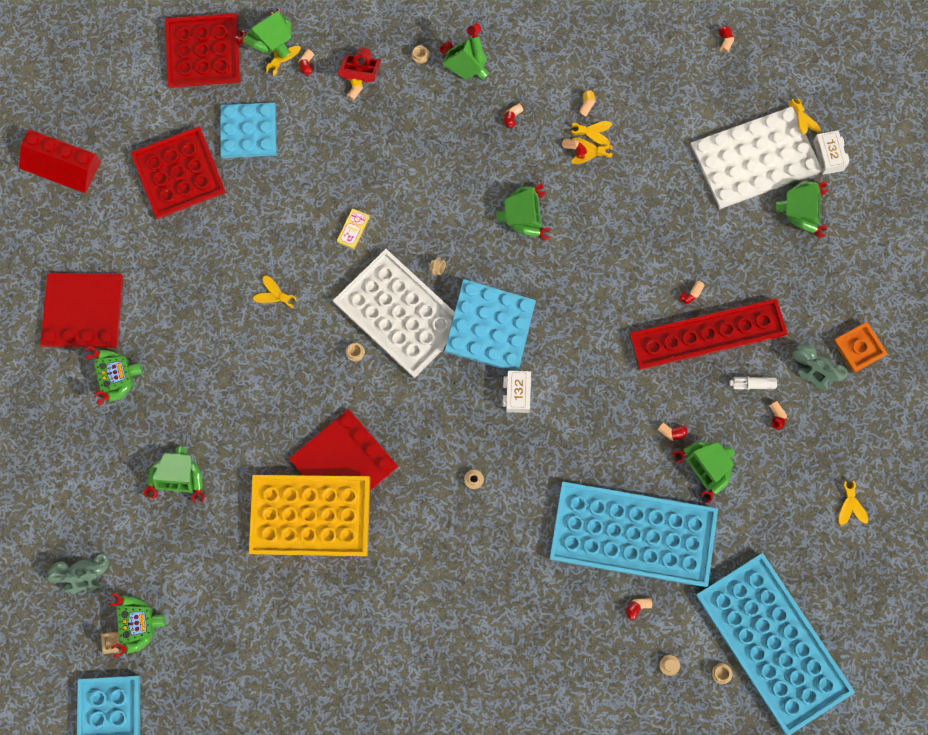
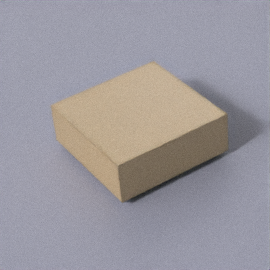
(108, 641)

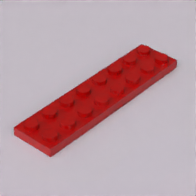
(708, 334)

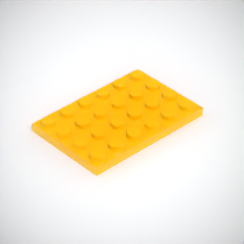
(309, 515)

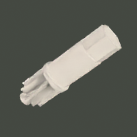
(753, 383)

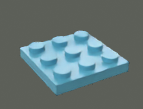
(248, 130)
(108, 706)

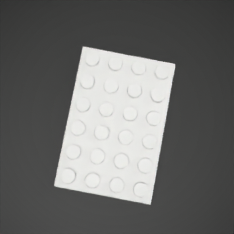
(755, 157)
(398, 312)

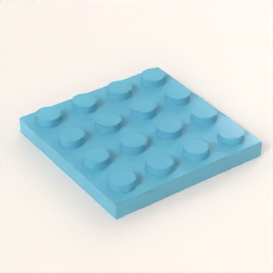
(490, 326)

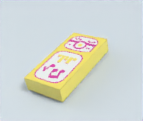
(353, 229)

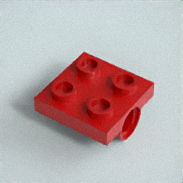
(355, 68)

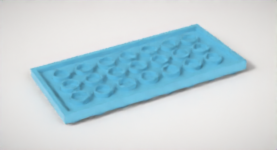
(634, 534)
(775, 644)

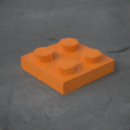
(860, 347)

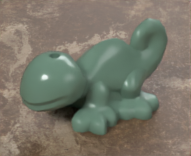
(820, 368)
(80, 575)

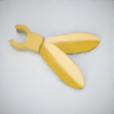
(275, 63)
(803, 119)
(593, 132)
(592, 151)
(275, 293)
(851, 504)

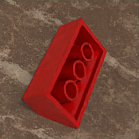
(58, 161)

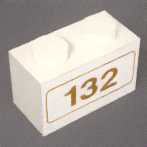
(831, 152)
(518, 391)

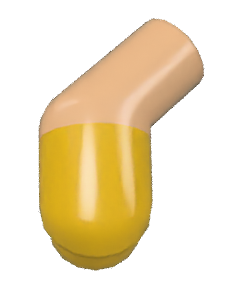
(356, 88)
(588, 102)

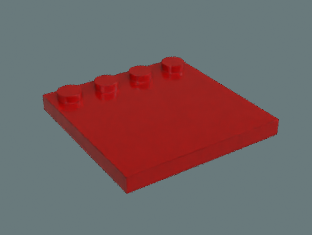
(202, 50)
(178, 172)
(82, 310)
(345, 450)

